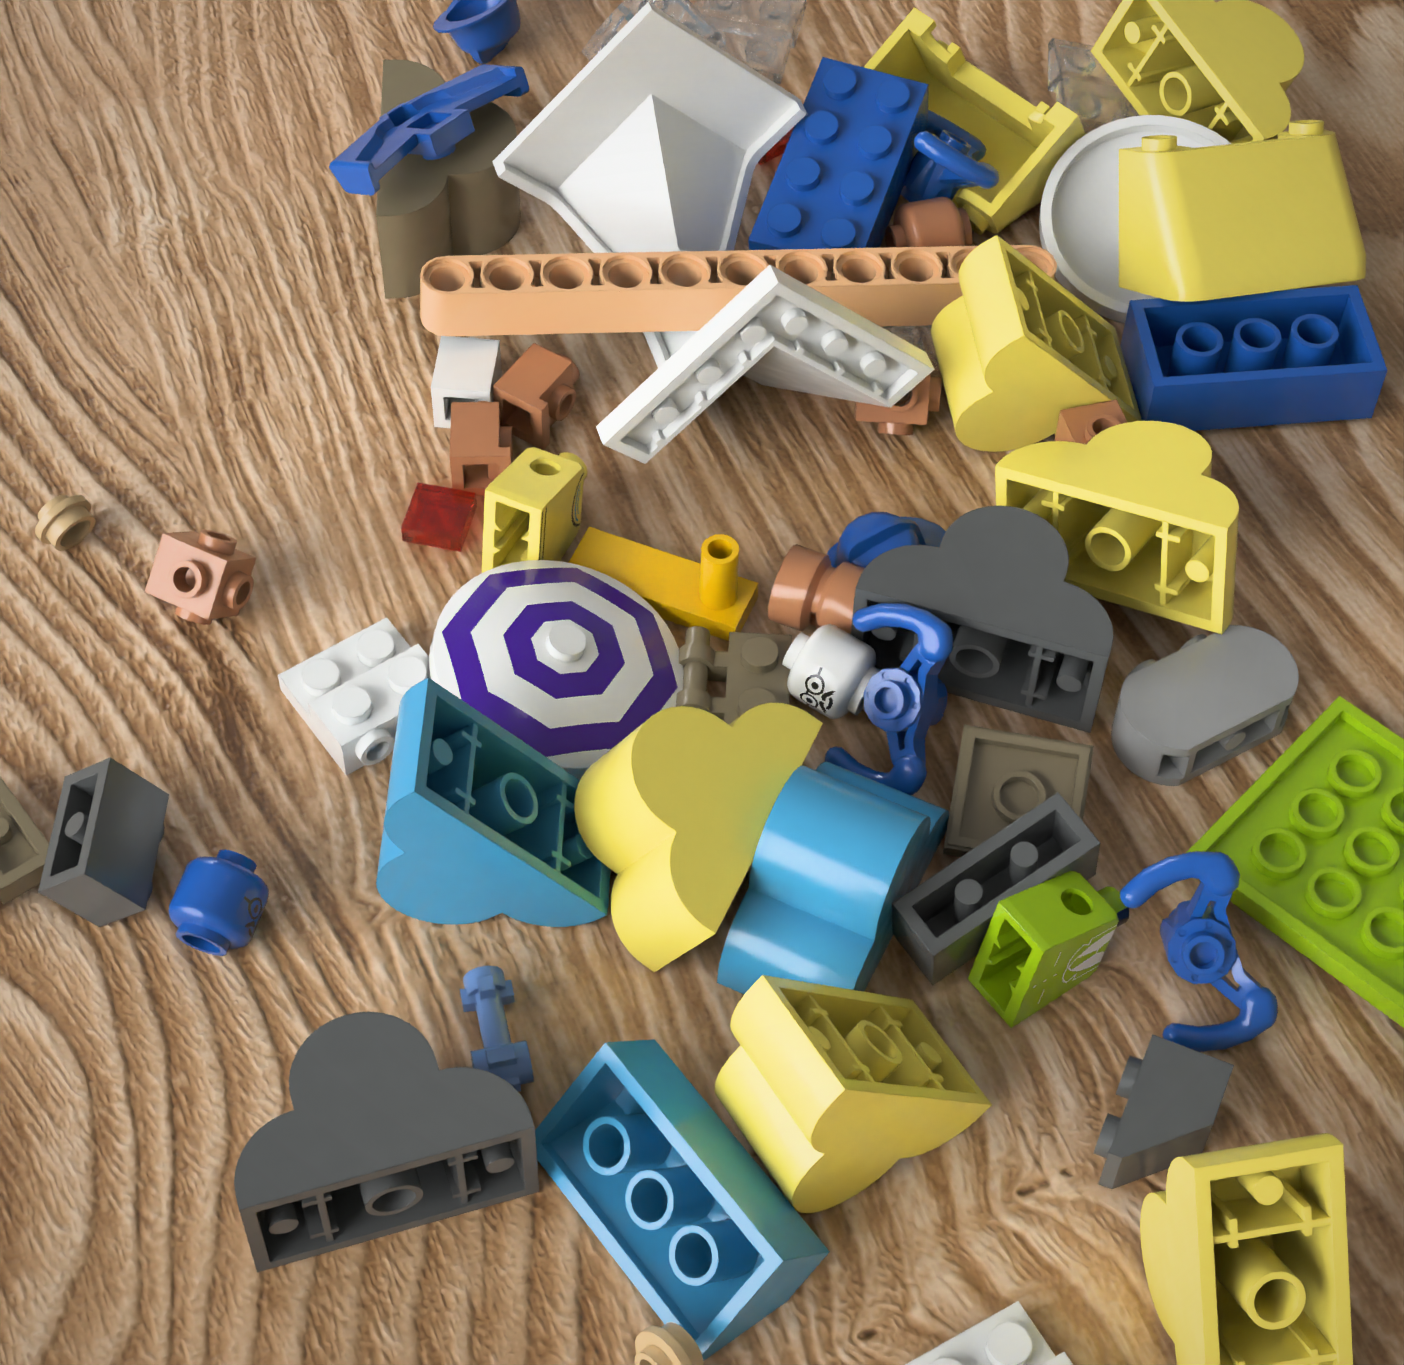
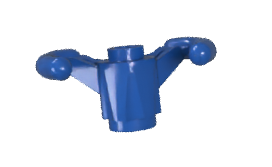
(946, 162)
(903, 698)
(1203, 946)

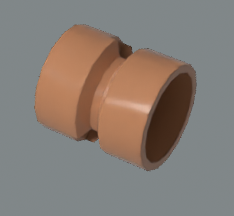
(813, 591)

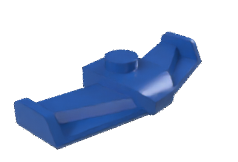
(424, 126)

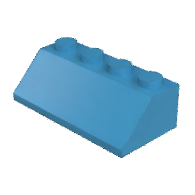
(675, 1195)

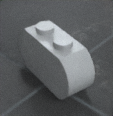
(1203, 704)

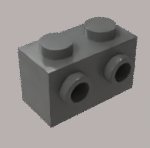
(104, 843)

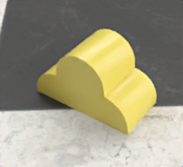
(1204, 63)
(1022, 352)
(1135, 518)
(683, 817)
(840, 1087)
(1253, 1255)

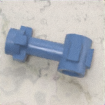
(487, 994)

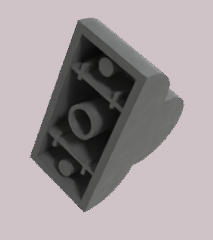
(1014, 621)
(378, 1143)

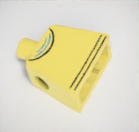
(533, 508)

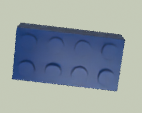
(843, 161)
(1254, 359)

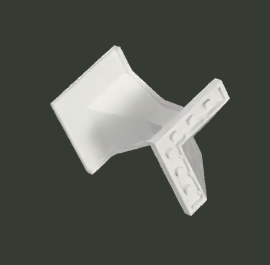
(660, 158)

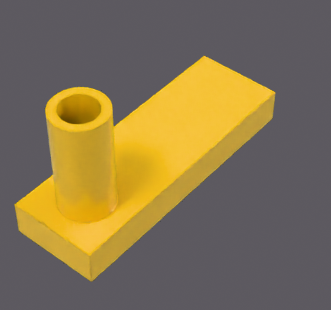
(674, 586)

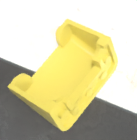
(1018, 137)
(1237, 216)

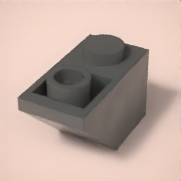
(1167, 1111)

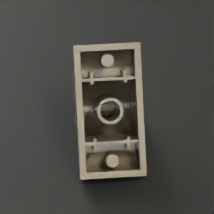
(446, 202)

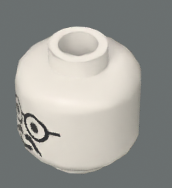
(830, 671)

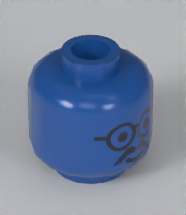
(218, 903)

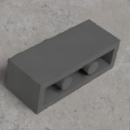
(951, 911)

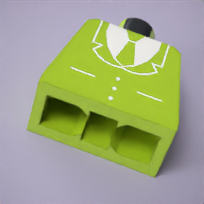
(1044, 944)

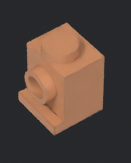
(536, 394)
(478, 445)

